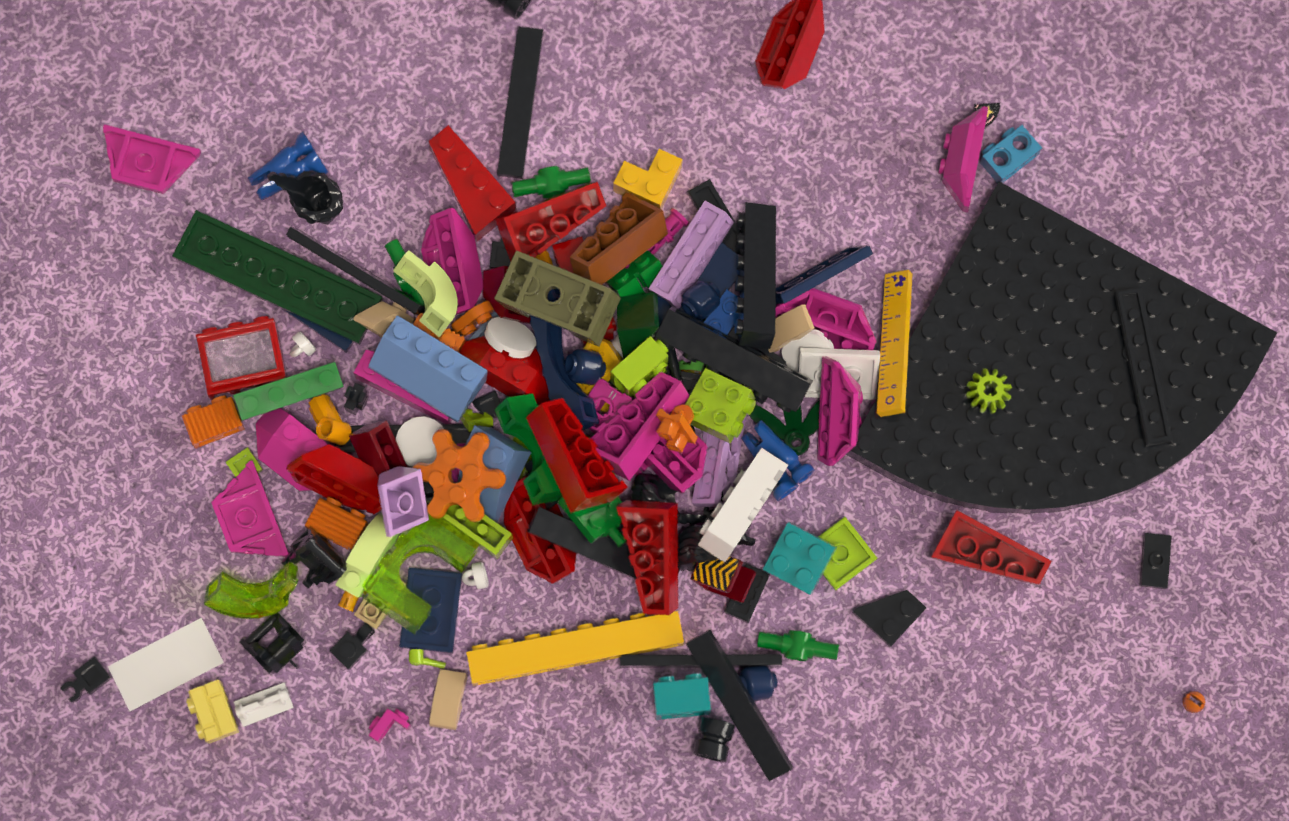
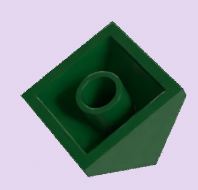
(636, 320)

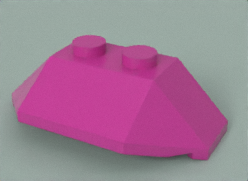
(963, 157)
(455, 251)
(836, 318)
(838, 412)
(282, 441)
(677, 468)

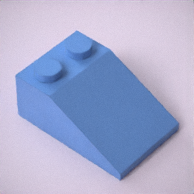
(501, 455)

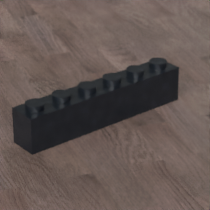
(757, 275)
(738, 362)

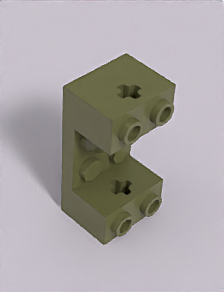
(583, 305)

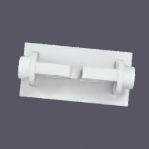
(263, 704)

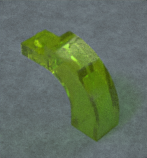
(251, 600)

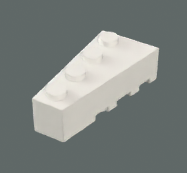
(741, 505)

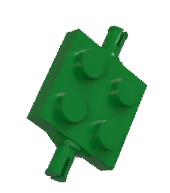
(597, 521)

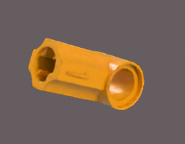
(329, 424)

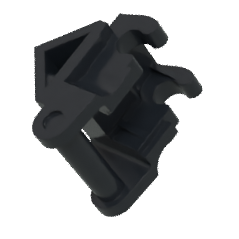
(319, 556)
(280, 650)

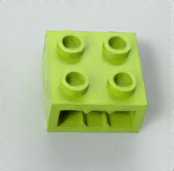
(640, 367)
(720, 405)

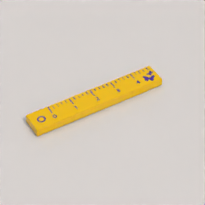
(894, 343)

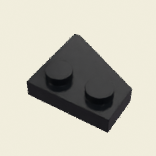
(891, 615)

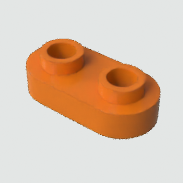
(477, 315)

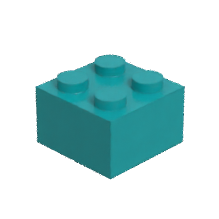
(800, 558)
(681, 697)

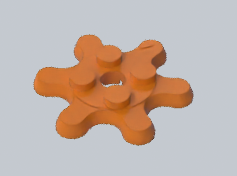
(475, 475)

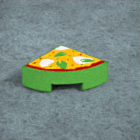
(696, 368)

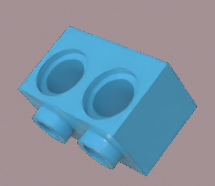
(1013, 158)

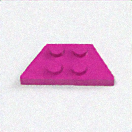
(146, 160)
(248, 516)

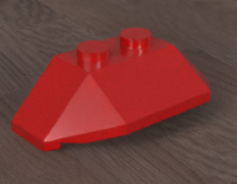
(791, 43)
(506, 373)
(338, 476)
(537, 555)

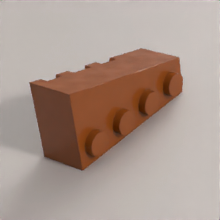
(619, 240)

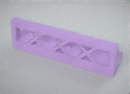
(692, 253)
(714, 479)

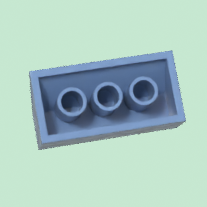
(427, 369)

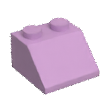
(402, 499)

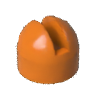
(1191, 706)

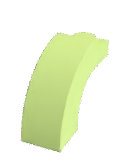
(434, 288)
(366, 556)

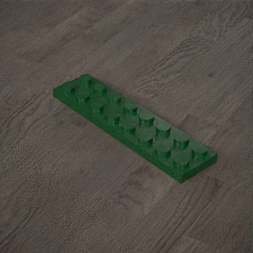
(275, 276)

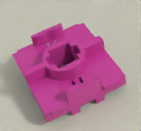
(604, 392)

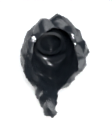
(311, 195)
(656, 490)
(690, 552)

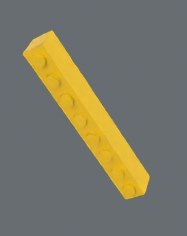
(574, 648)

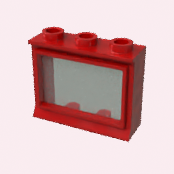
(241, 356)

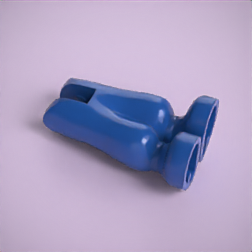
(286, 162)
(782, 451)

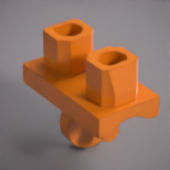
(676, 427)

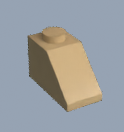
(380, 317)

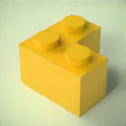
(649, 185)

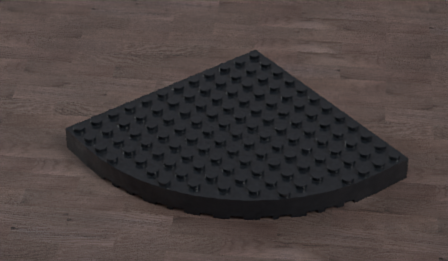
(1043, 311)

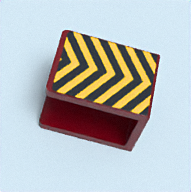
(724, 578)

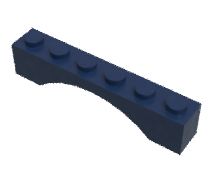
(558, 383)

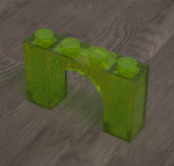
(386, 587)

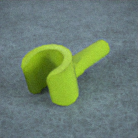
(416, 657)

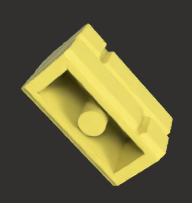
(212, 711)

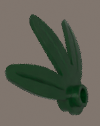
(794, 428)

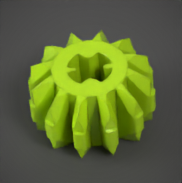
(998, 396)

